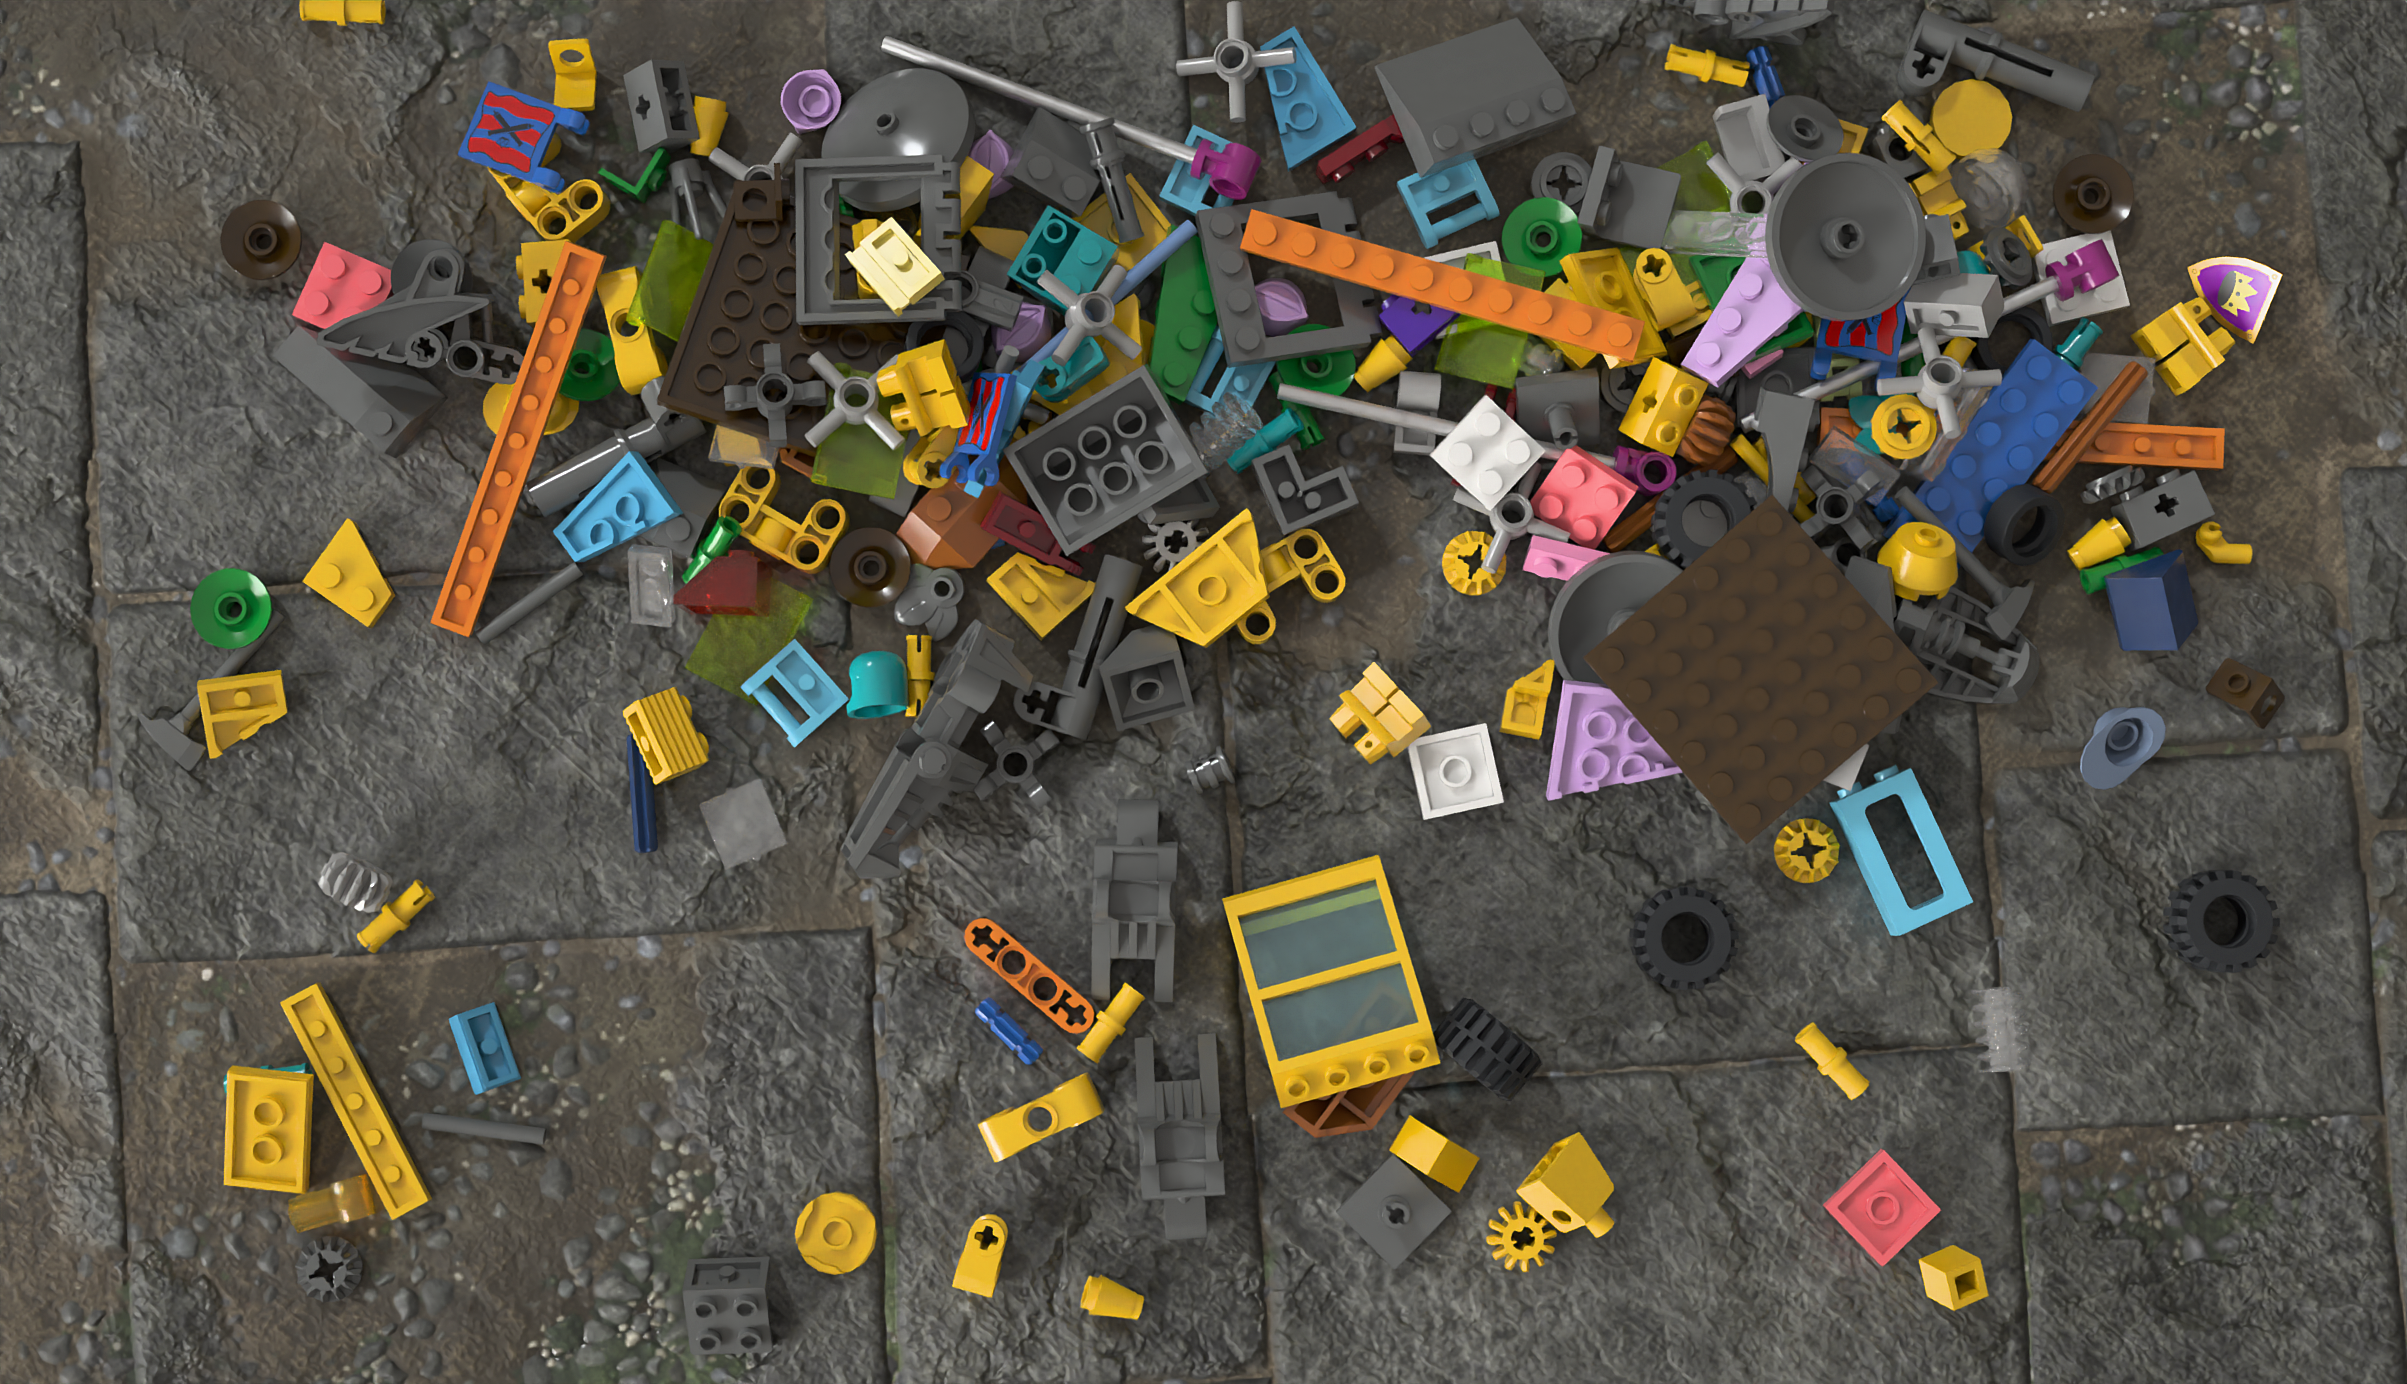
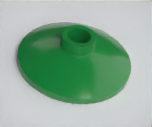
(1530, 222)
(597, 356)
(1334, 369)
(213, 602)

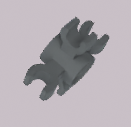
(742, 397)
(1863, 488)
(1004, 749)

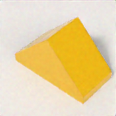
(1434, 1154)

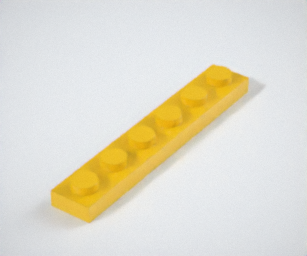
(356, 1101)

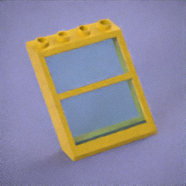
(1330, 981)

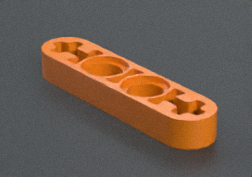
(1025, 980)

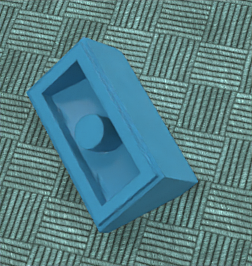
(484, 1048)

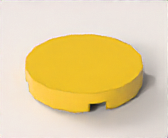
(1971, 117)
(836, 1233)

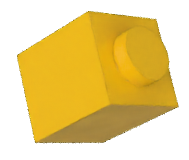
(1953, 1277)

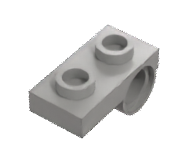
(1417, 394)

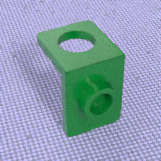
(650, 180)

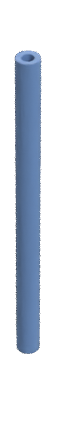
(1133, 278)

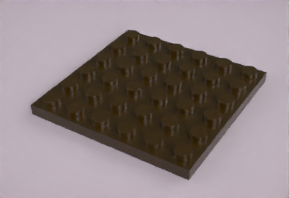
(751, 302)
(1760, 669)

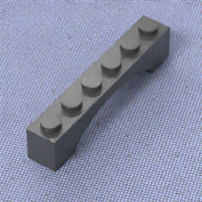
(1783, 426)

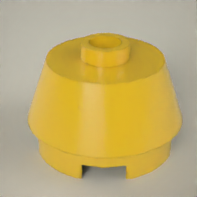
(1920, 560)

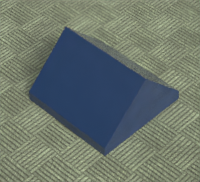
(2152, 603)

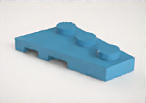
(1304, 103)
(1022, 392)
(617, 510)

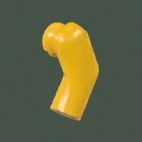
(2216, 548)

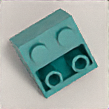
(1068, 252)

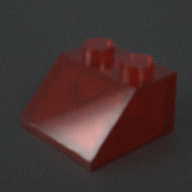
(729, 587)

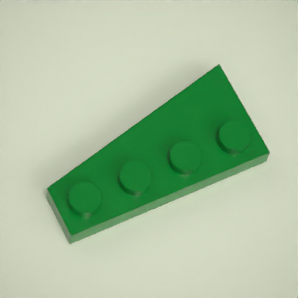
(1183, 319)

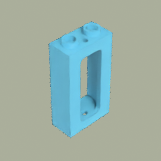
(1873, 865)

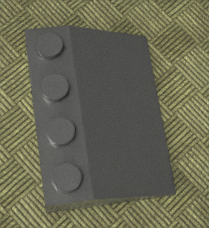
(1474, 96)
(1106, 459)

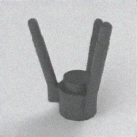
(687, 182)

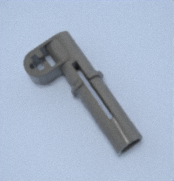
(1989, 58)
(650, 437)
(1078, 705)

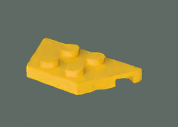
(1127, 320)
(1209, 587)

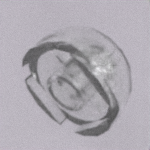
(1991, 187)

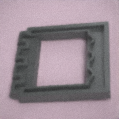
(819, 236)
(1235, 290)

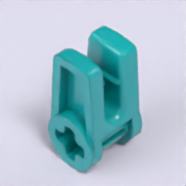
(1081, 368)

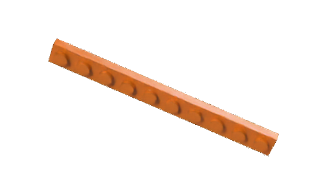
(1442, 285)
(518, 438)
(2116, 445)

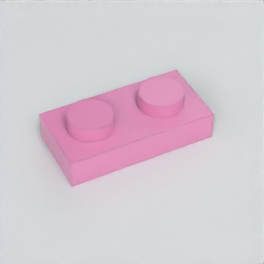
(1556, 558)

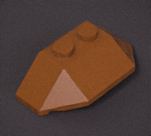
(947, 521)
(1347, 1110)

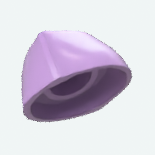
(810, 100)
(993, 155)
(1281, 306)
(1029, 333)

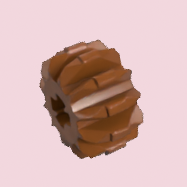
(1707, 431)

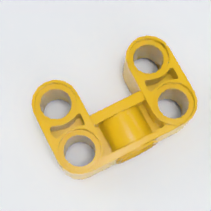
(543, 206)
(636, 356)
(777, 533)
(1283, 565)
(1068, 1105)

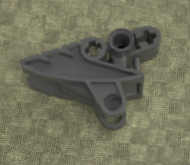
(1765, 19)
(401, 321)
(1134, 898)
(1180, 1139)

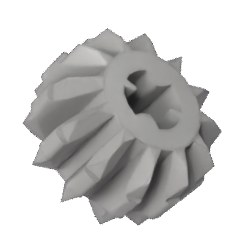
(1167, 533)
(355, 882)

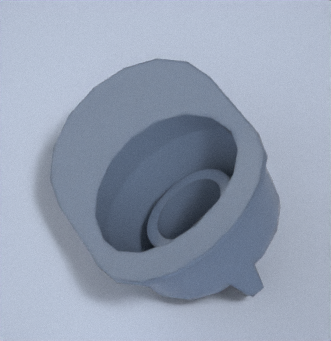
(2120, 745)

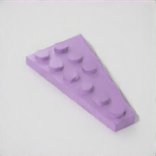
(1742, 322)
(1600, 743)

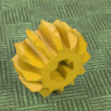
(1526, 1249)

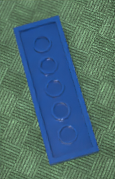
(2003, 442)

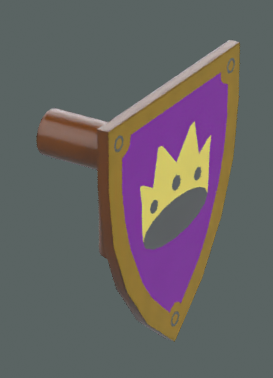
(2236, 291)

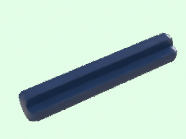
(641, 800)

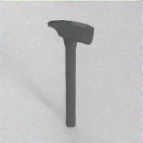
(2008, 602)
(173, 733)

